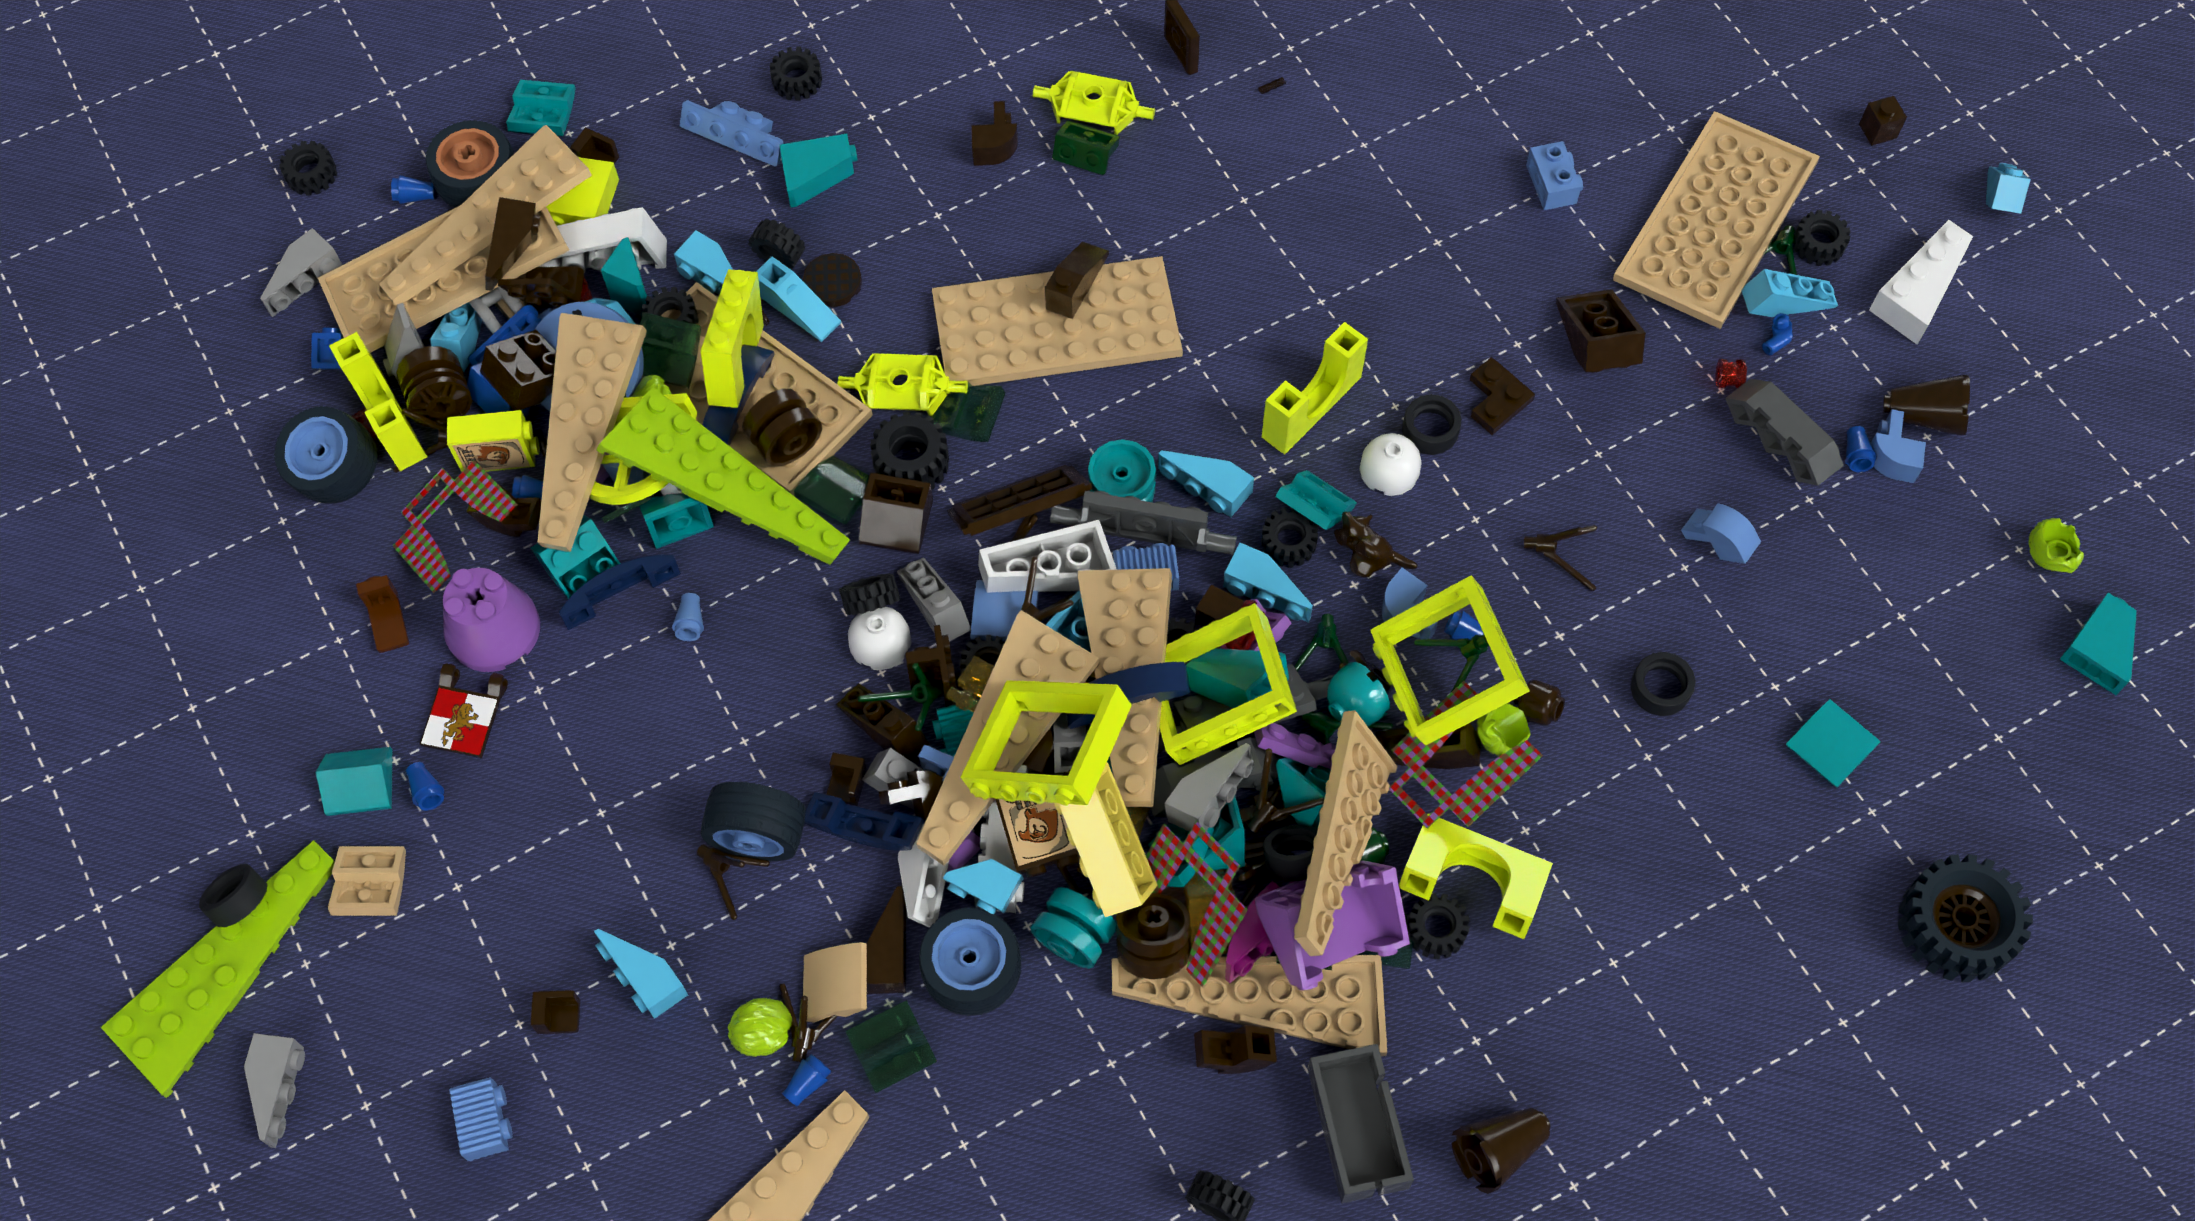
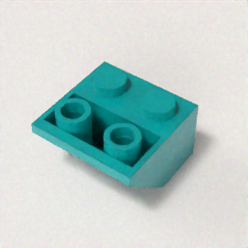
(587, 559)

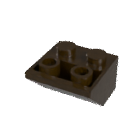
(520, 369)
(895, 513)

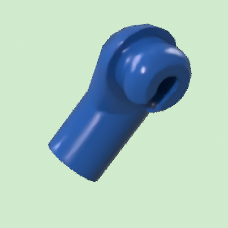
(1781, 333)

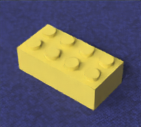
(1109, 848)

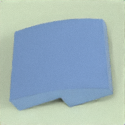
(996, 611)

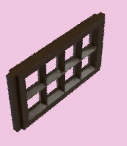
(1018, 500)

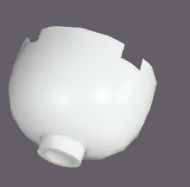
(1390, 464)
(879, 638)

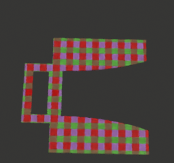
(419, 547)
(1479, 791)
(1223, 912)

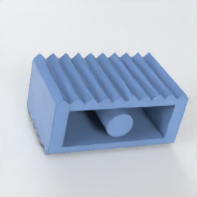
(1152, 557)
(480, 1118)

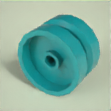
(1123, 470)
(1073, 927)

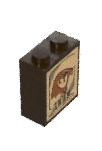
(1036, 836)

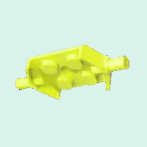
(1114, 108)
(922, 391)

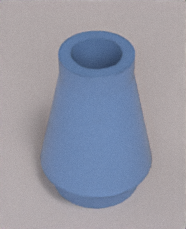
(688, 620)

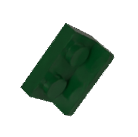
(1084, 147)

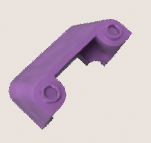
(1368, 920)

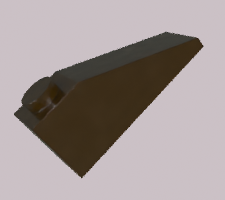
(511, 237)
(1073, 279)
(1458, 751)
(888, 949)

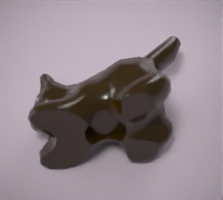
(1369, 549)

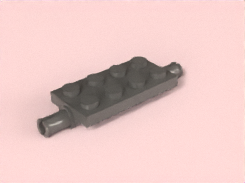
(1146, 522)
(1199, 708)

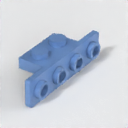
(734, 128)

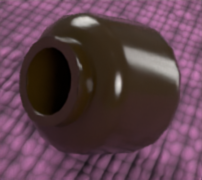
(1542, 703)

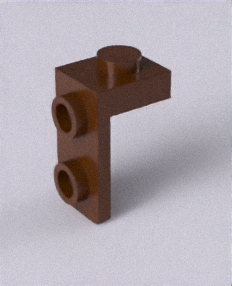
(384, 612)

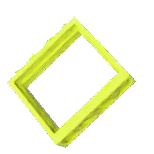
(1425, 614)
(1102, 700)
(1241, 719)

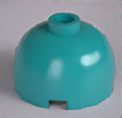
(1354, 690)

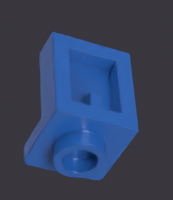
(322, 356)

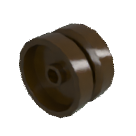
(782, 427)
(1154, 937)

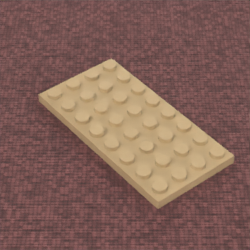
(1716, 219)
(365, 308)
(1006, 334)
(835, 407)

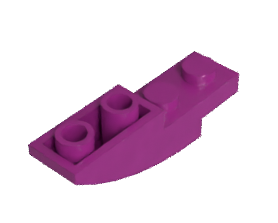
(1248, 942)

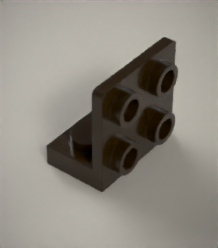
(547, 286)

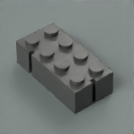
(1359, 1123)

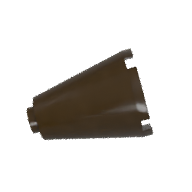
(1933, 404)
(1499, 1146)

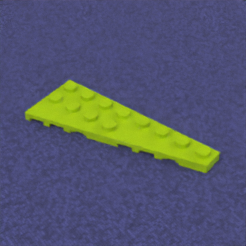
(686, 454)
(186, 1003)

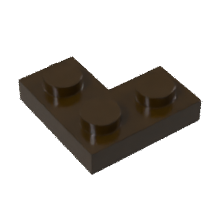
(1505, 395)

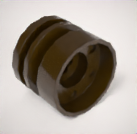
(434, 384)

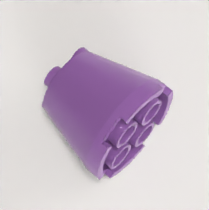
(488, 620)

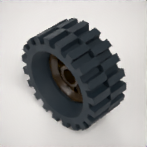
(1983, 944)

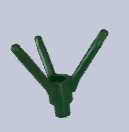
(1783, 245)
(1324, 638)
(1469, 648)
(923, 693)
(1326, 725)

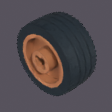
(465, 158)

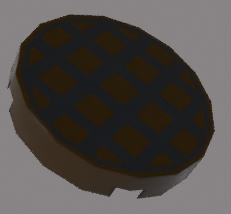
(833, 278)

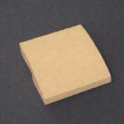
(367, 881)
(836, 981)

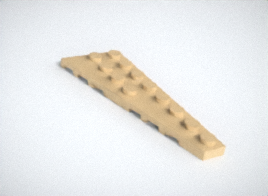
(534, 174)
(587, 392)
(1129, 629)
(1028, 654)
(1345, 824)
(1339, 1012)
(799, 1172)

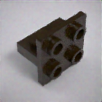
(935, 664)

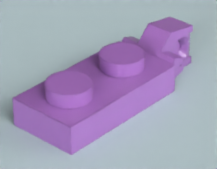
(1295, 747)

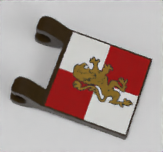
(462, 718)

